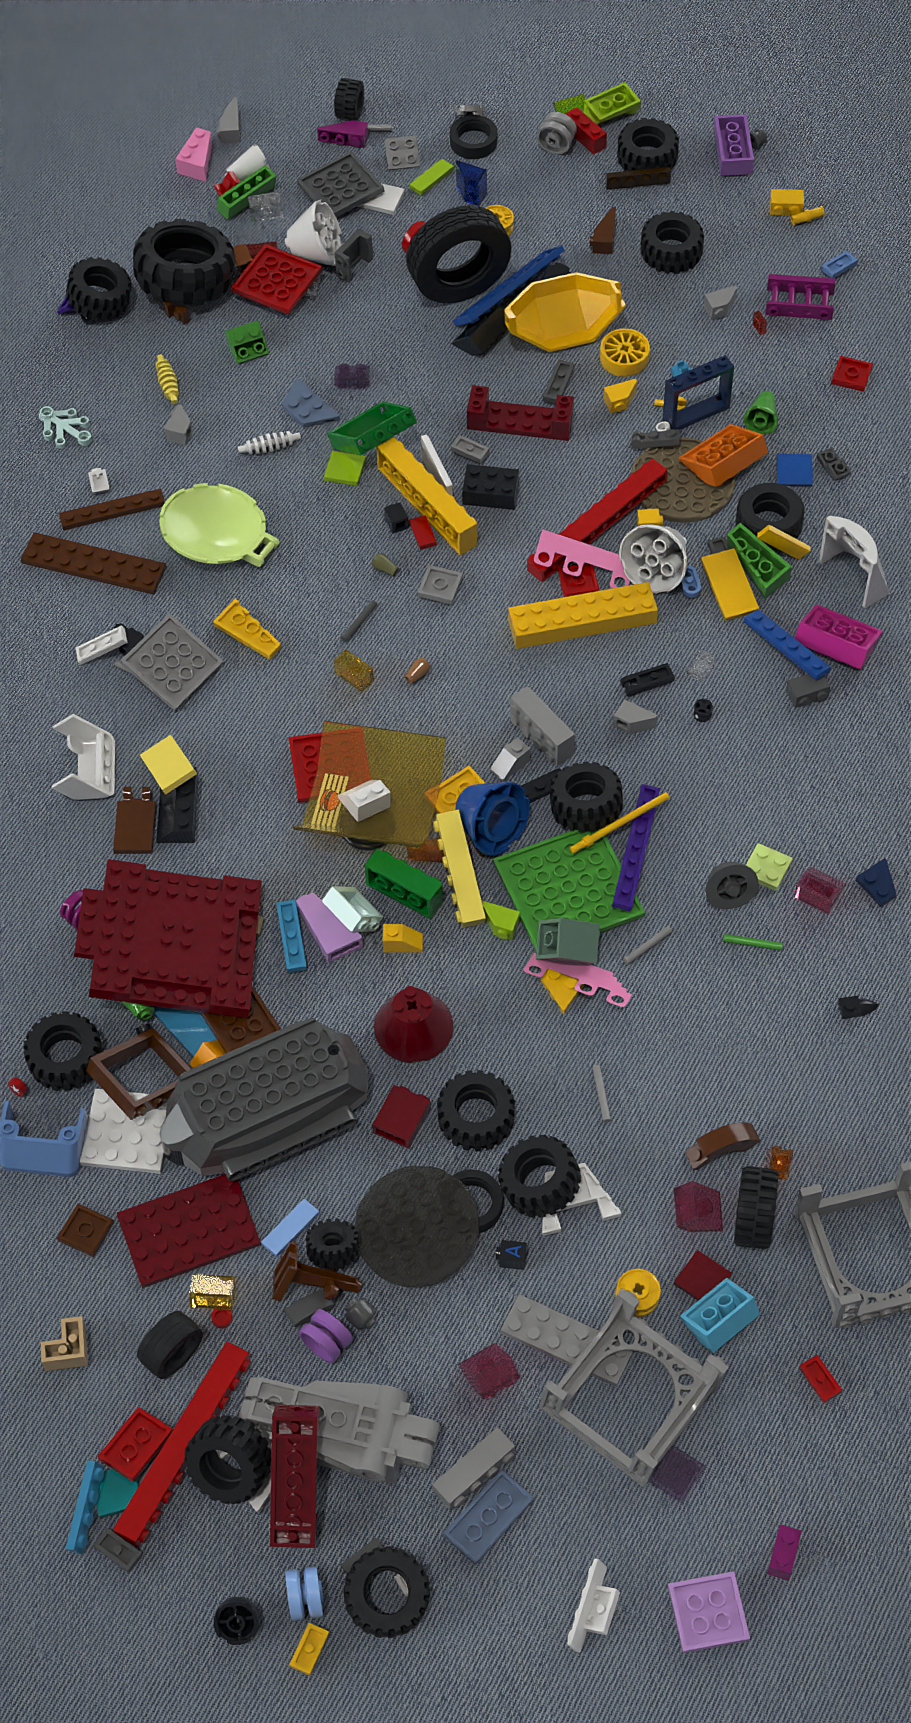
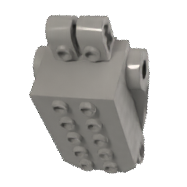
(361, 1424)

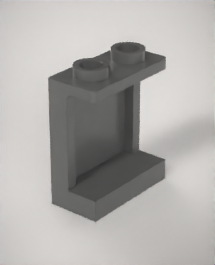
(354, 249)

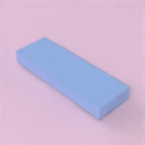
(290, 1227)

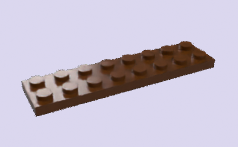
(93, 563)

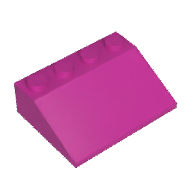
(837, 636)

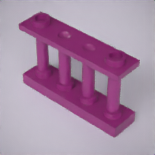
(800, 284)

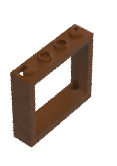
(101, 1062)

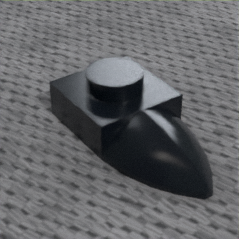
(854, 1007)

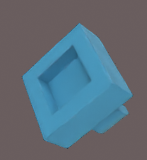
(680, 368)

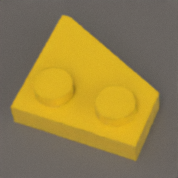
(560, 988)

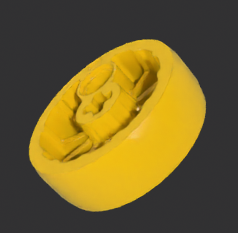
(621, 346)

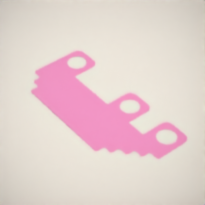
(586, 974)

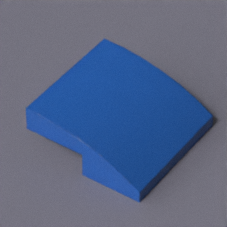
(794, 469)

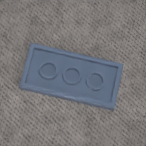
(488, 1517)

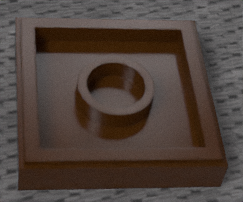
(85, 1230)

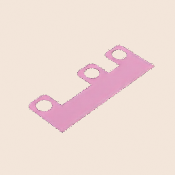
(579, 553)

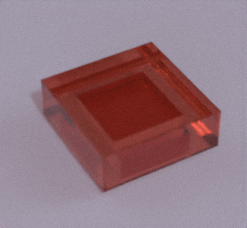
(759, 322)

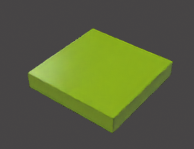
(344, 468)

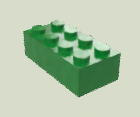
(404, 883)

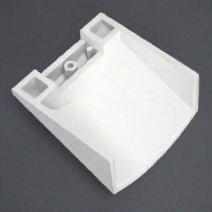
(850, 537)

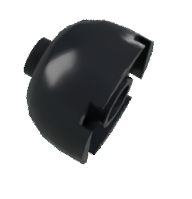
(236, 1620)

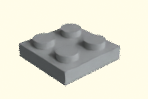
(440, 584)

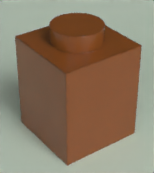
(242, 257)

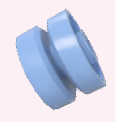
(304, 1593)

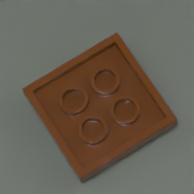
(238, 1031)

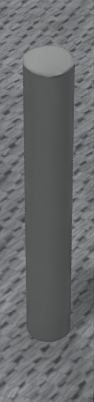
(364, 614)

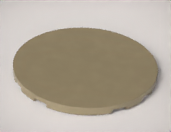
(684, 494)

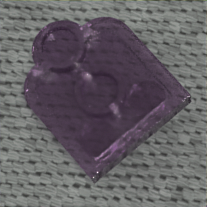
(677, 1474)

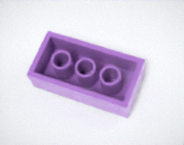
(733, 145)

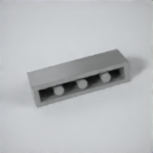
(473, 1469)

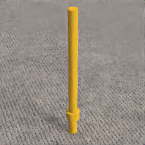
(589, 840)

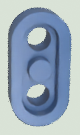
(691, 583)

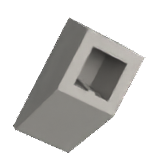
(179, 427)
(634, 718)

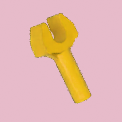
(681, 401)

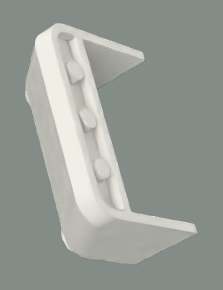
(95, 760)

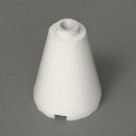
(248, 163)

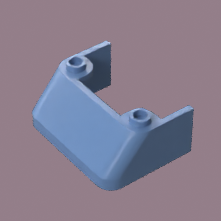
(39, 1154)

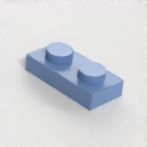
(839, 264)

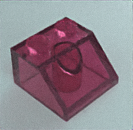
(698, 1208)
(489, 1371)

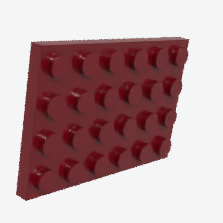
(188, 1229)

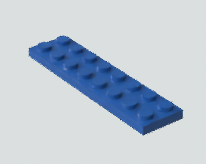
(507, 287)

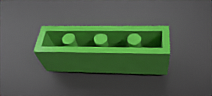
(237, 197)

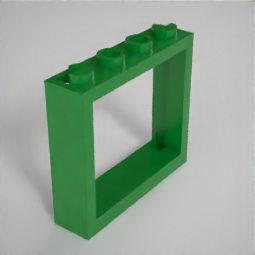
(372, 428)

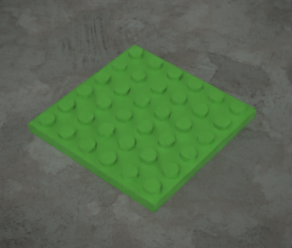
(554, 883)

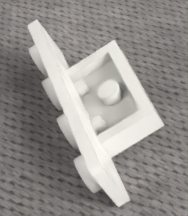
(595, 1607)

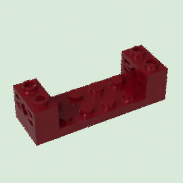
(518, 418)
(294, 1476)

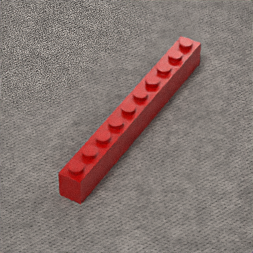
(604, 513)
(169, 1464)

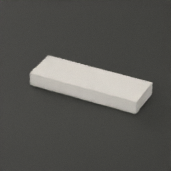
(101, 645)

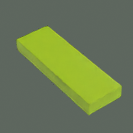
(431, 177)

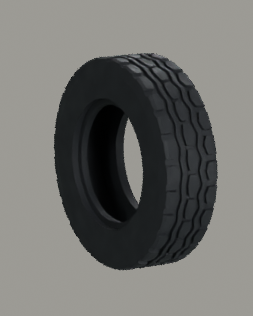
(447, 231)

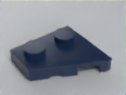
(878, 883)

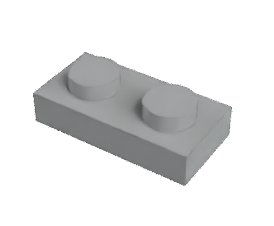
(470, 449)

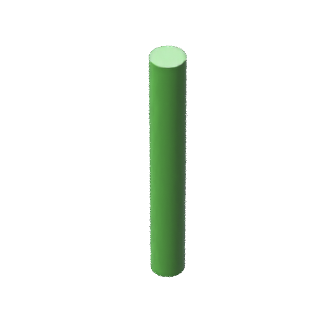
(753, 942)

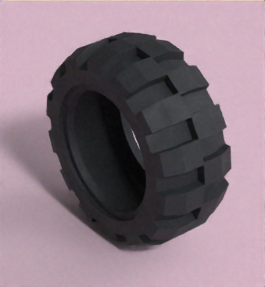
(180, 282)

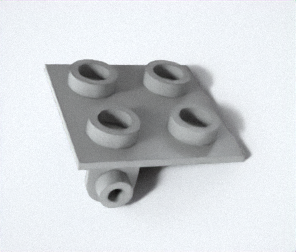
(402, 152)

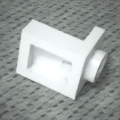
(98, 480)

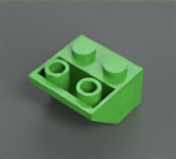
(246, 341)

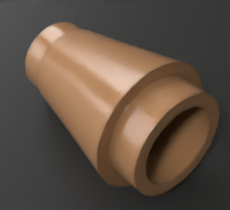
(417, 670)

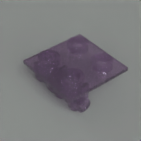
(345, 372)

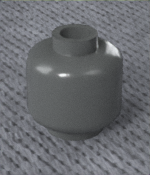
(360, 1313)

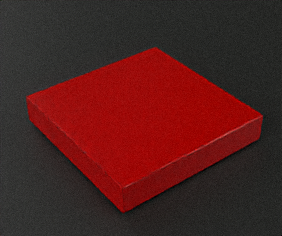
(852, 373)
(578, 585)

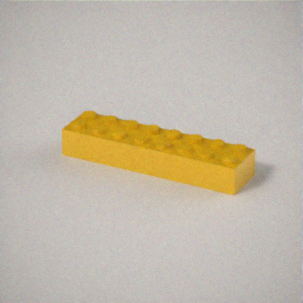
(427, 495)
(582, 615)

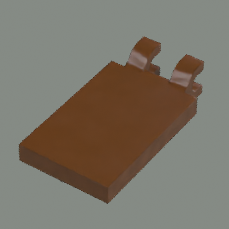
(134, 823)

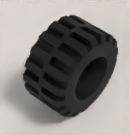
(349, 99)

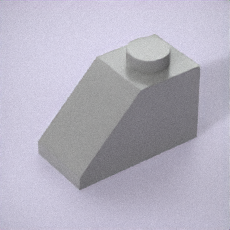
(719, 302)
(511, 759)

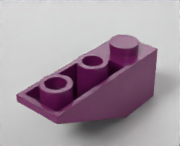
(345, 133)

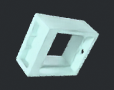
(352, 909)

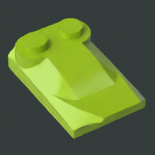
(611, 103)

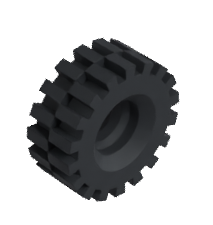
(328, 1234)

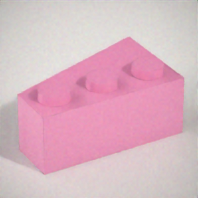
(195, 155)

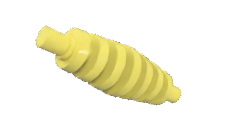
(167, 379)

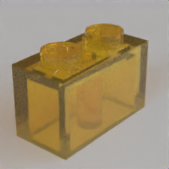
(353, 670)
(212, 1291)

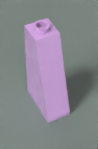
(327, 930)

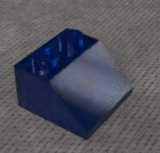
(471, 182)

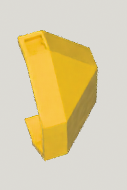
(564, 310)

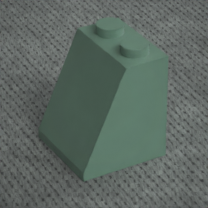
(567, 941)

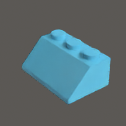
(720, 1314)

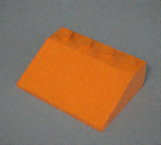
(725, 454)

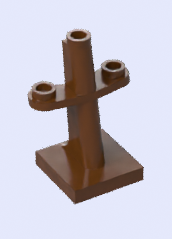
(292, 1271)

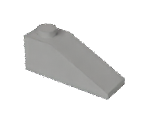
(229, 123)

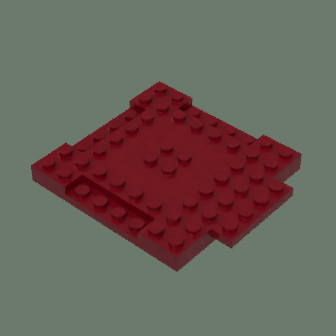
(170, 939)

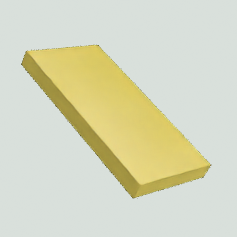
(168, 764)

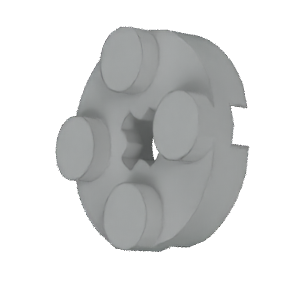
(469, 108)

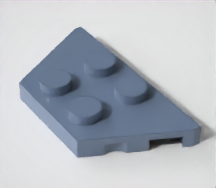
(307, 406)

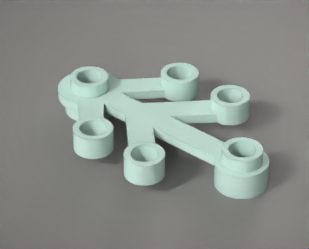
(48, 415)

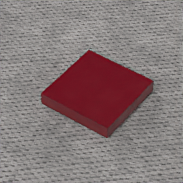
(701, 1276)

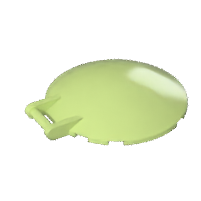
(215, 525)

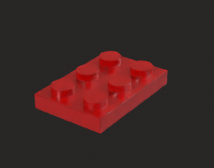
(135, 1444)

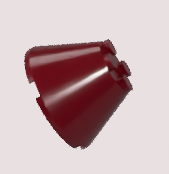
(413, 1026)

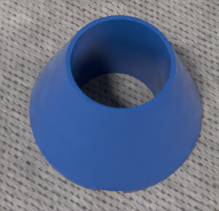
(493, 815)

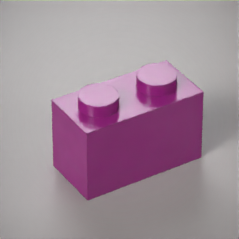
(784, 1552)

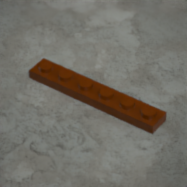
(111, 509)

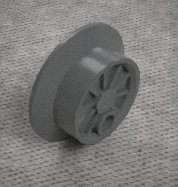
(731, 885)

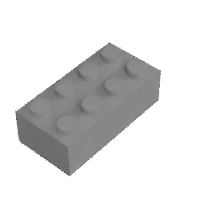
(542, 726)

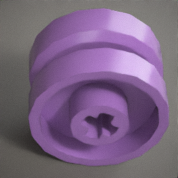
(325, 1336)

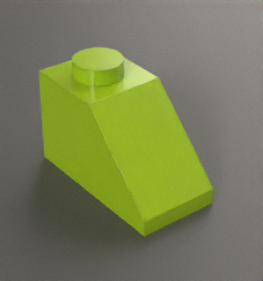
(501, 920)

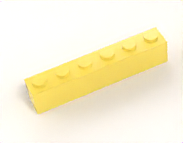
(460, 869)

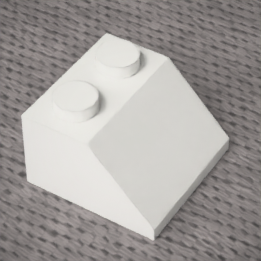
(366, 799)

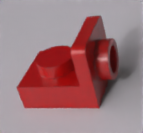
(229, 182)

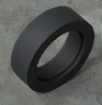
(473, 151)
(487, 1182)

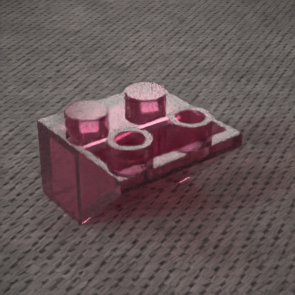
(819, 889)

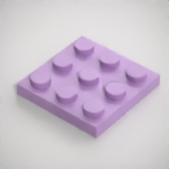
(708, 1612)

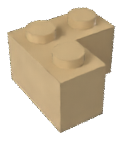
(68, 1351)

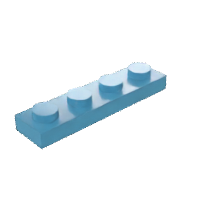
(291, 936)
(84, 1508)

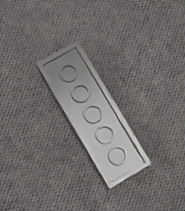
(560, 1337)

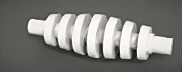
(262, 444)

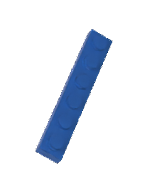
(787, 644)

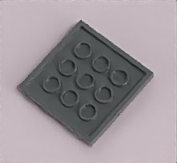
(341, 184)

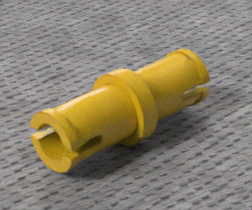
(807, 215)

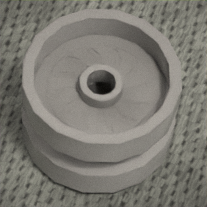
(556, 133)

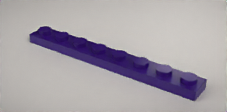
(635, 851)

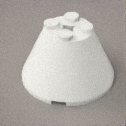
(315, 235)
(654, 556)

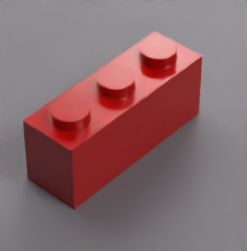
(588, 132)

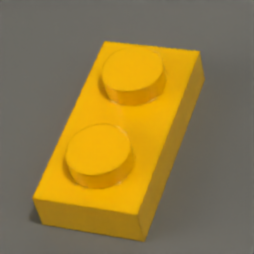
(309, 1649)

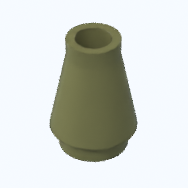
(384, 564)

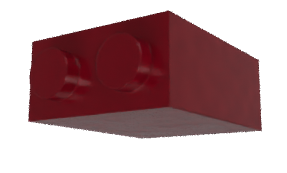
(401, 1116)

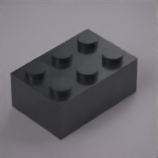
(490, 487)

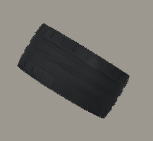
(169, 1344)

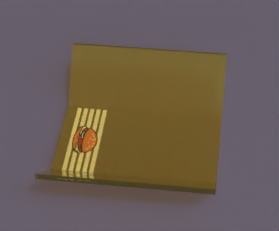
(404, 763)

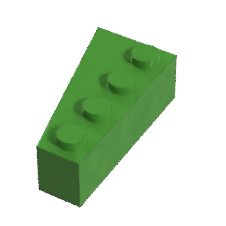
(759, 561)

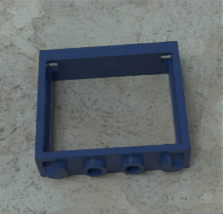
(704, 409)

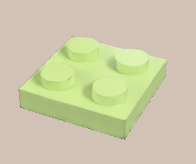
(769, 866)

